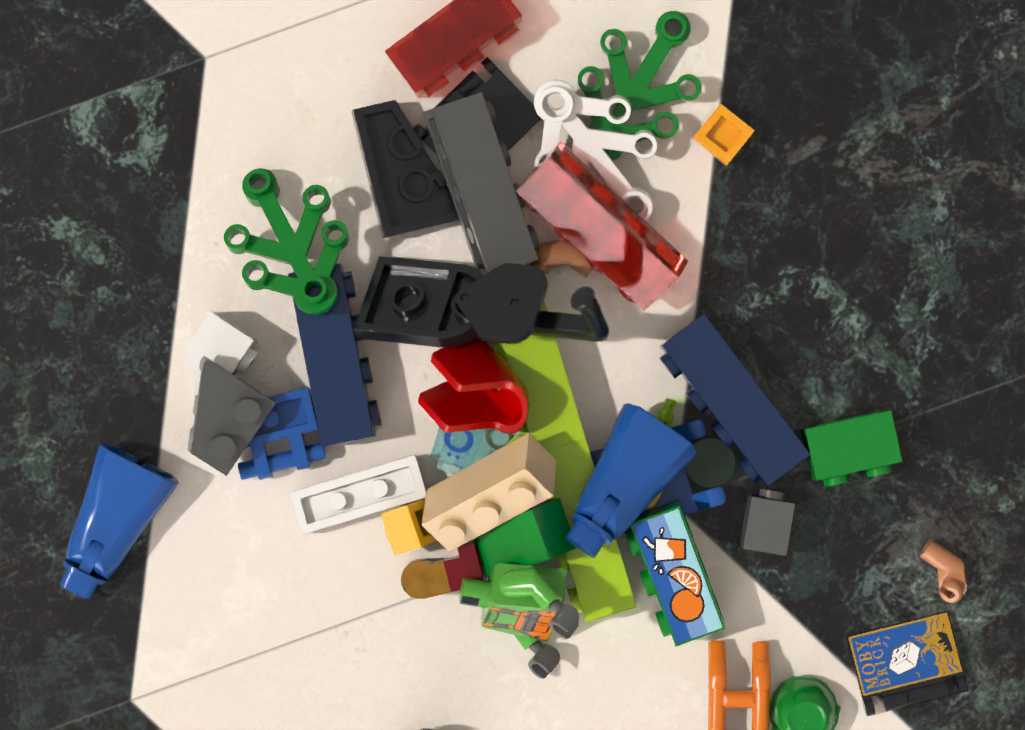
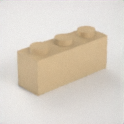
(489, 492)

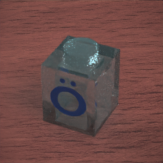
(456, 449)

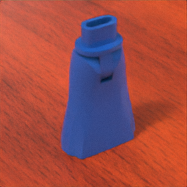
(631, 472)
(112, 516)

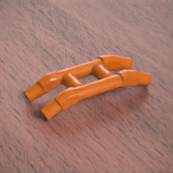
(720, 698)

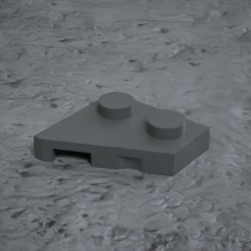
(225, 416)

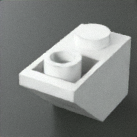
(222, 344)

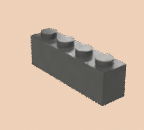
(481, 183)

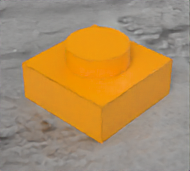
(723, 134)

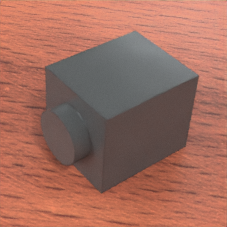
(767, 522)

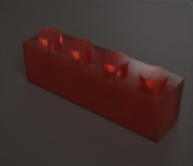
(602, 226)

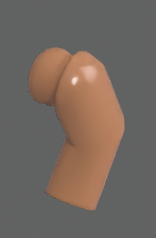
(561, 253)
(950, 571)

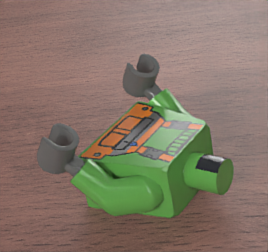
(525, 604)

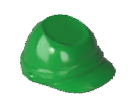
(803, 705)

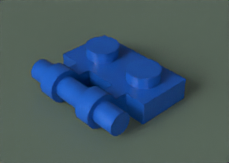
(288, 418)

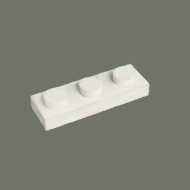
(358, 494)

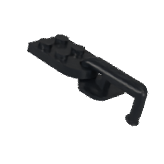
(423, 303)

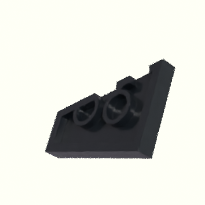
(401, 176)

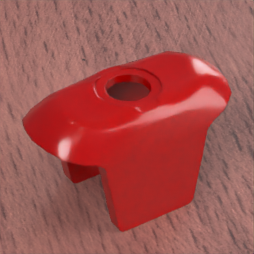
(471, 395)

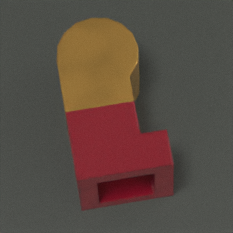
(429, 579)

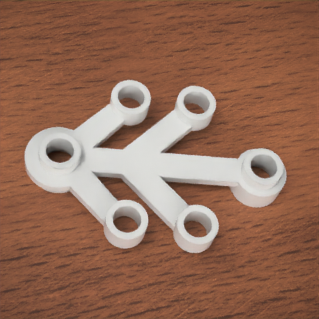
(590, 142)

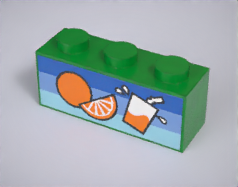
(675, 574)

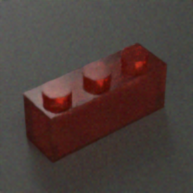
(451, 41)

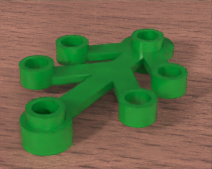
(636, 89)
(292, 247)

